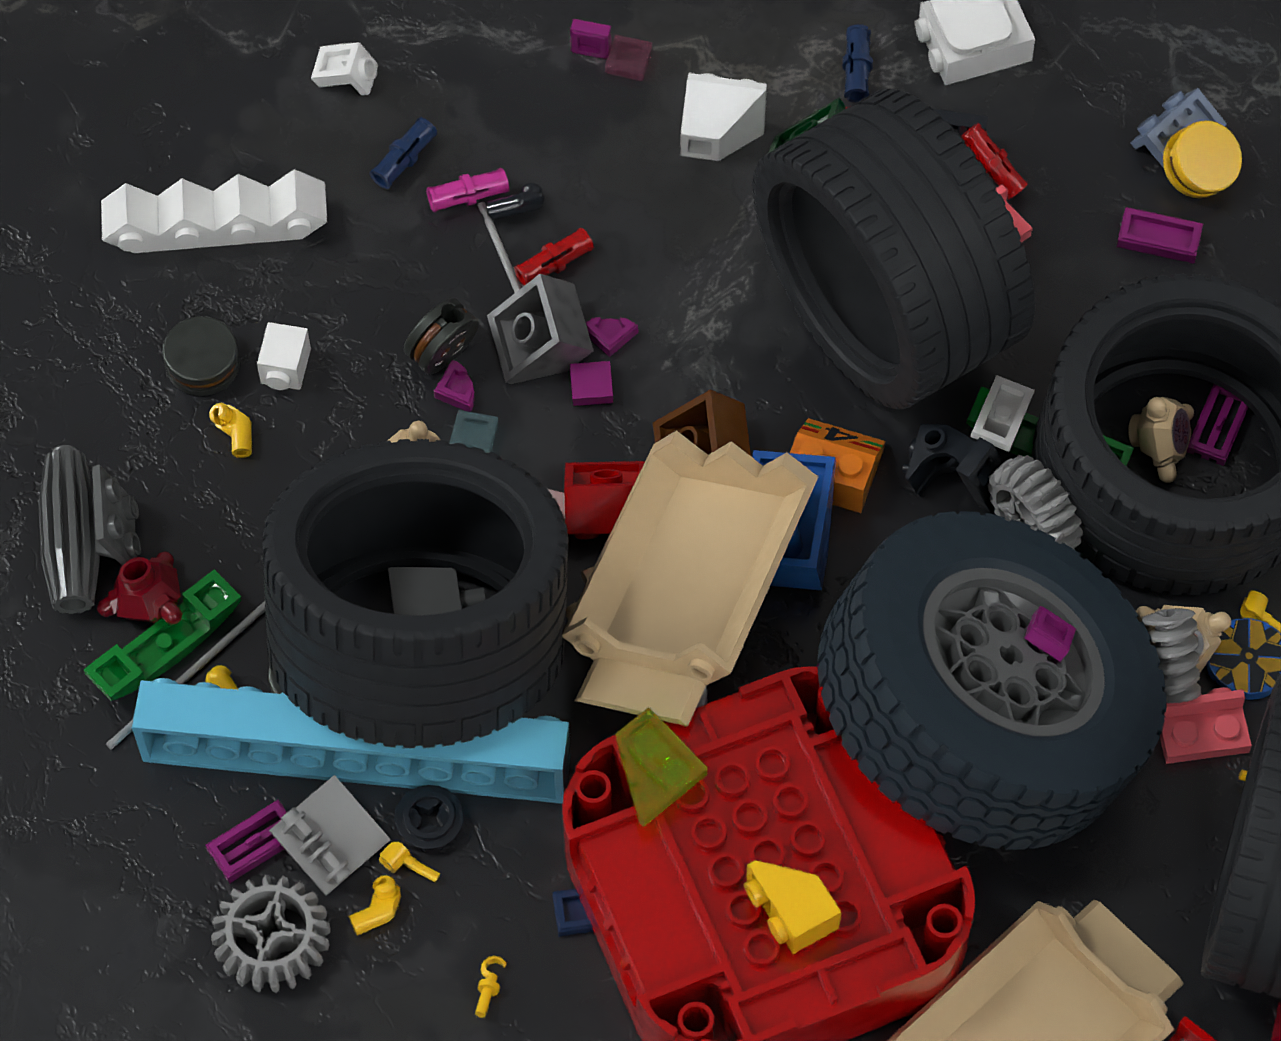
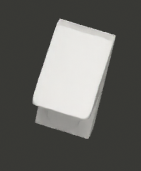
(1002, 413)

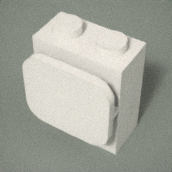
(974, 37)

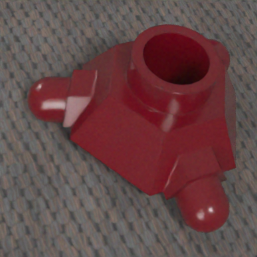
(145, 591)

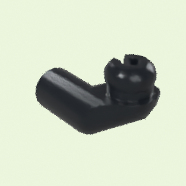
(527, 201)

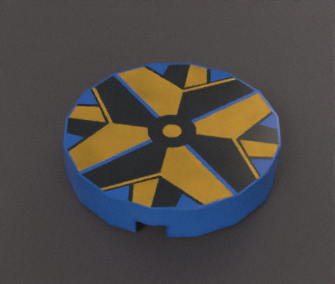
(1247, 658)

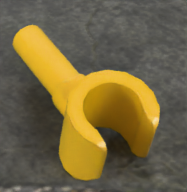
(1254, 607)
(397, 854)

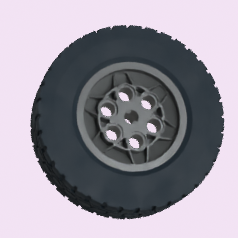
(965, 712)

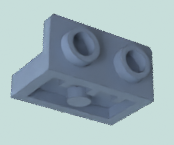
(1179, 113)

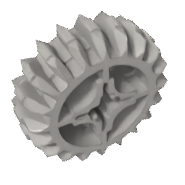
(1032, 495)
(238, 923)

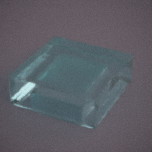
(475, 430)

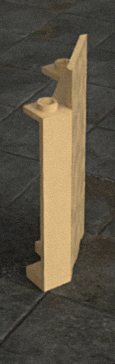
(684, 575)
(1054, 983)

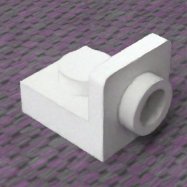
(345, 65)

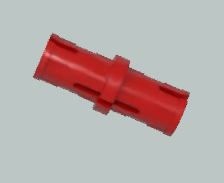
(994, 160)
(575, 246)

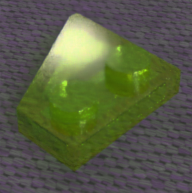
(656, 765)

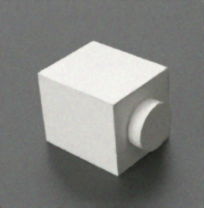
(283, 356)

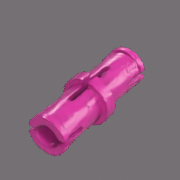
(467, 189)

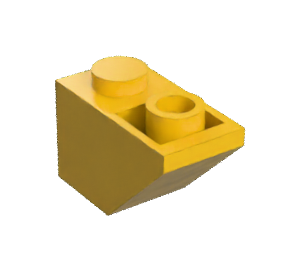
(794, 901)

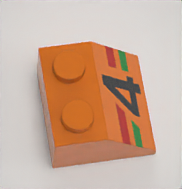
(855, 457)

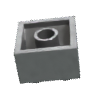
(540, 330)

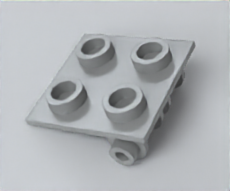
(329, 835)

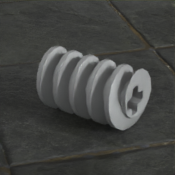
(1176, 652)

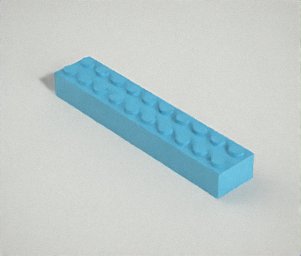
(272, 736)

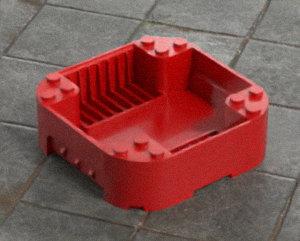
(783, 793)

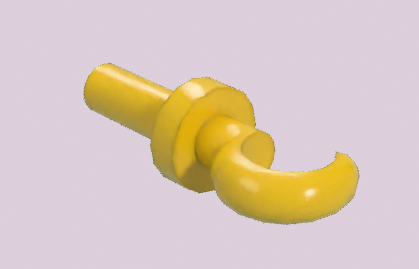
(488, 987)

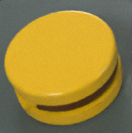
(1202, 159)

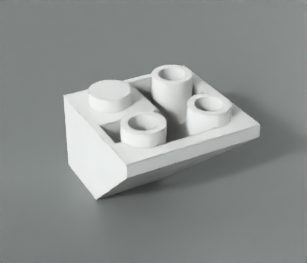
(721, 115)

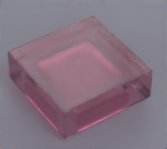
(628, 57)

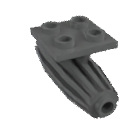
(79, 525)

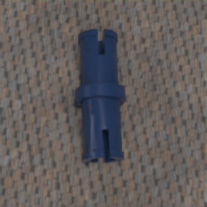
(857, 63)
(402, 154)

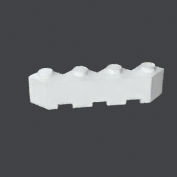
(199, 218)

